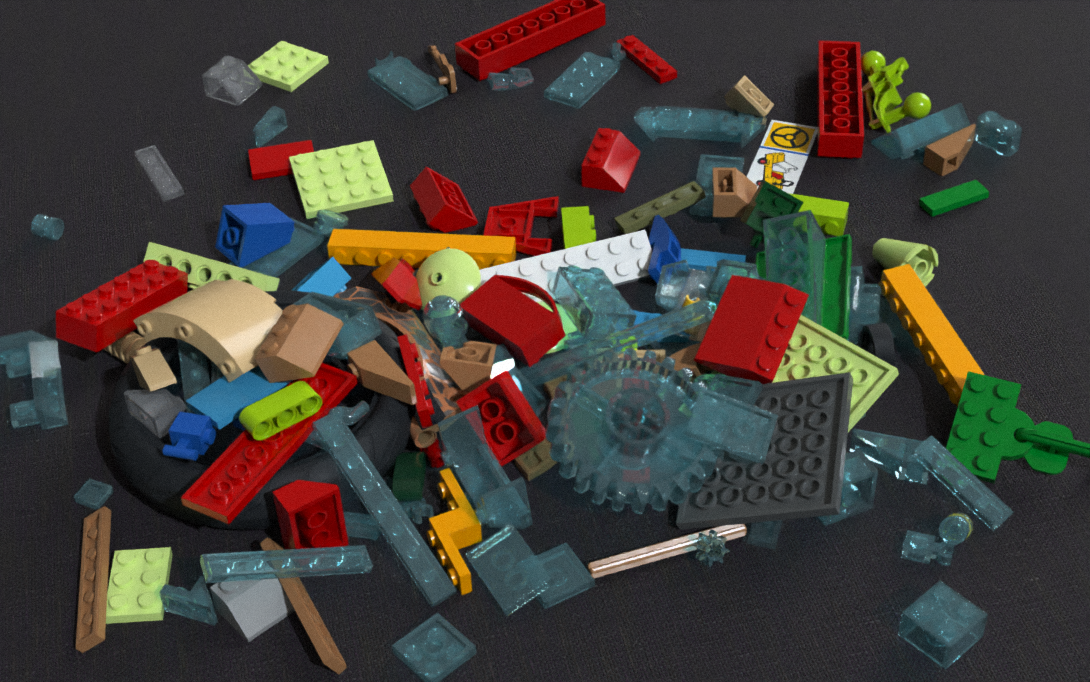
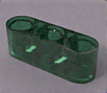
(409, 476)

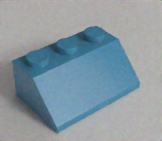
(325, 279)

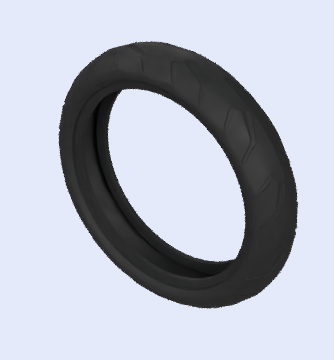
(165, 479)

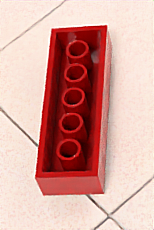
(110, 309)

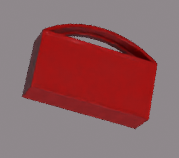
(514, 319)

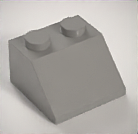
(251, 605)

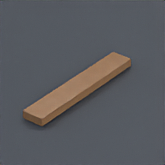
(93, 580)
(309, 617)

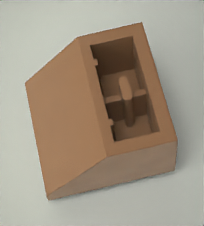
(730, 192)

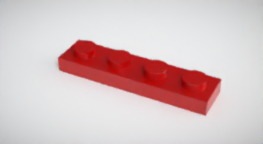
(647, 59)
(414, 371)

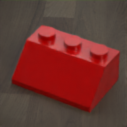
(609, 161)
(442, 202)
(506, 417)
(310, 515)

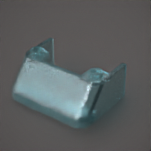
(483, 478)

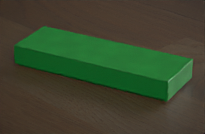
(953, 198)

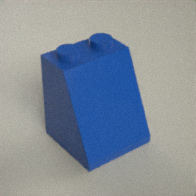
(252, 231)

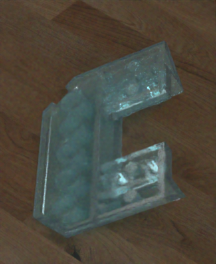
(699, 124)

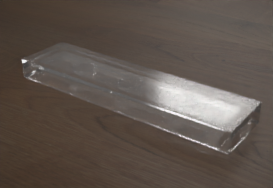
(159, 173)

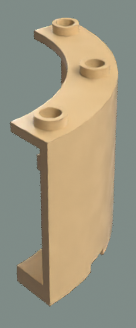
(219, 319)

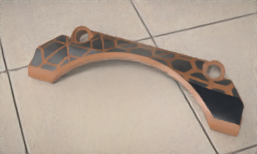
(441, 387)

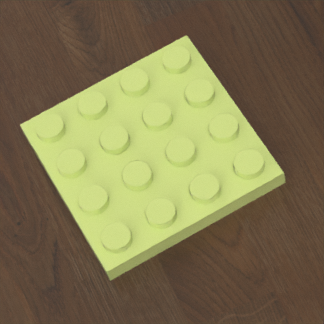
(341, 178)

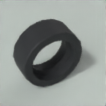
(878, 341)

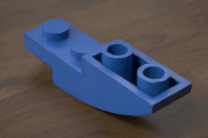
(664, 247)

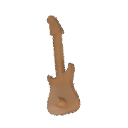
(446, 68)

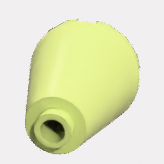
(896, 253)

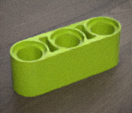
(280, 410)

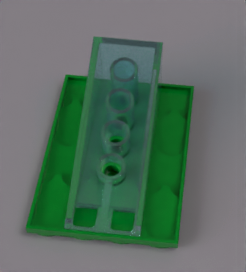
(809, 262)

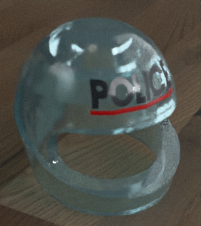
(439, 315)

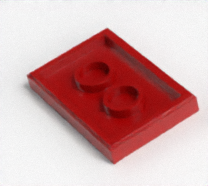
(274, 160)

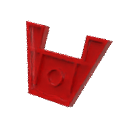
(517, 222)

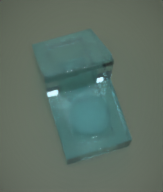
(190, 604)

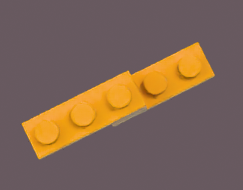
(454, 531)

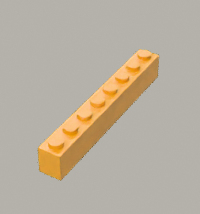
(378, 247)
(928, 329)

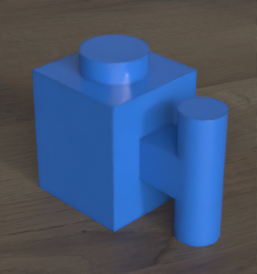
(190, 436)

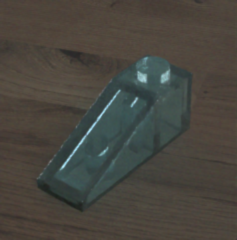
(891, 454)

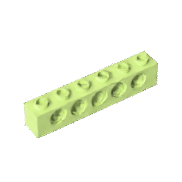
(203, 266)

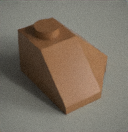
(469, 365)

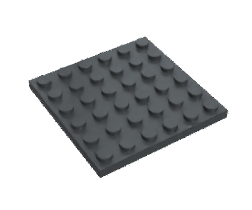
(801, 465)

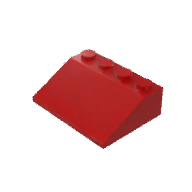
(751, 328)

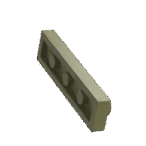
(663, 206)

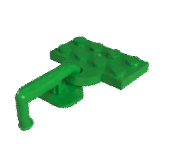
(987, 426)

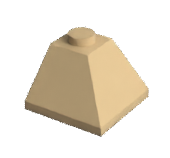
(748, 98)

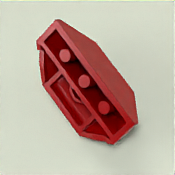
(399, 282)

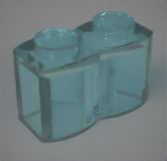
(998, 133)

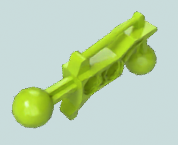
(883, 85)

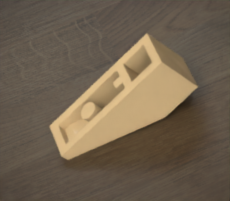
(152, 369)

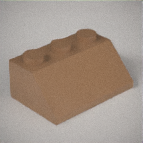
(297, 343)

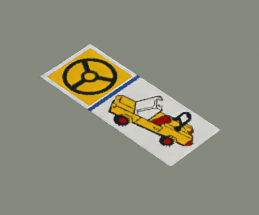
(782, 155)

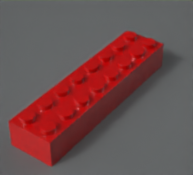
(528, 36)
(839, 100)

